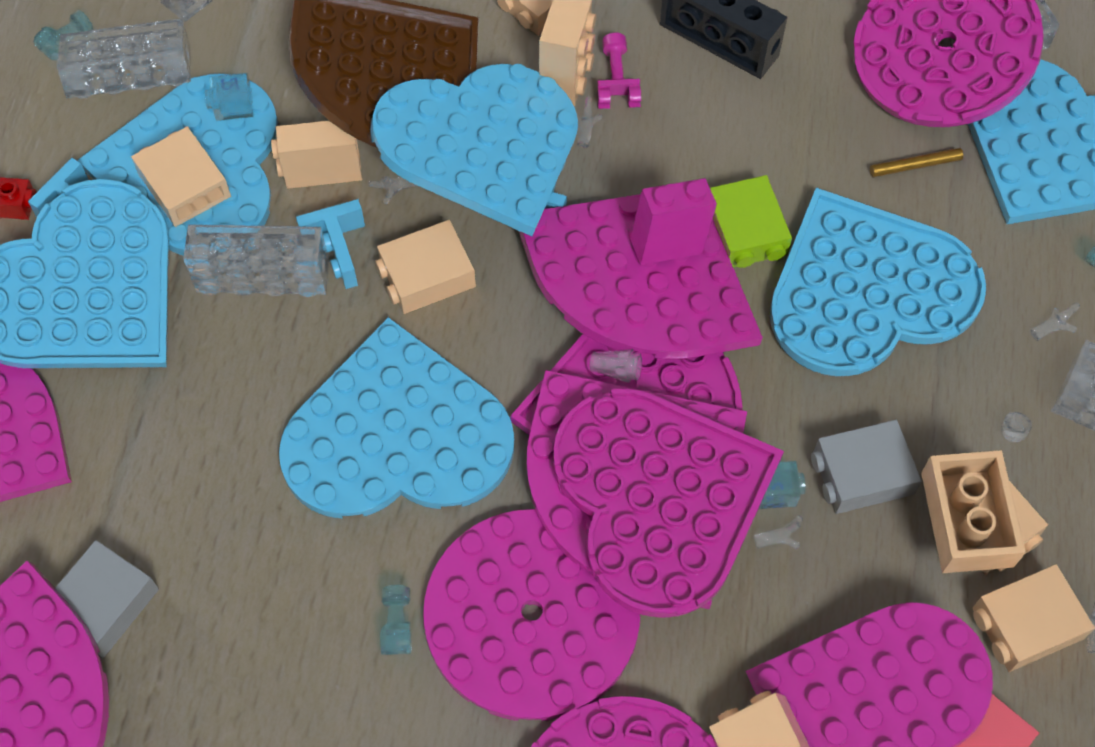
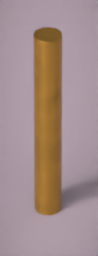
(916, 162)

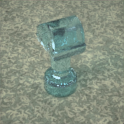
(48, 38)
(396, 634)

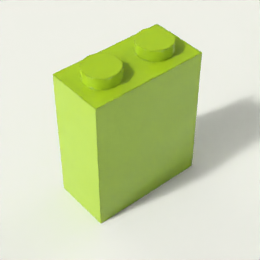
(750, 222)

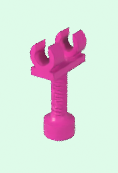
(615, 46)

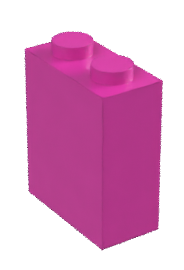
(673, 221)

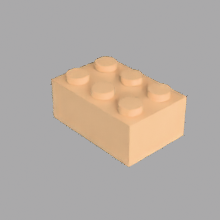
(568, 45)
(972, 512)

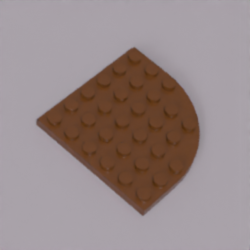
(360, 49)

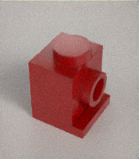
(15, 197)

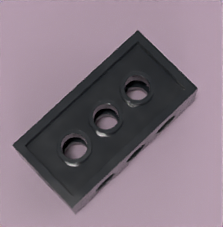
(734, 30)

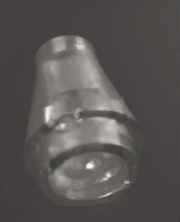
(617, 364)

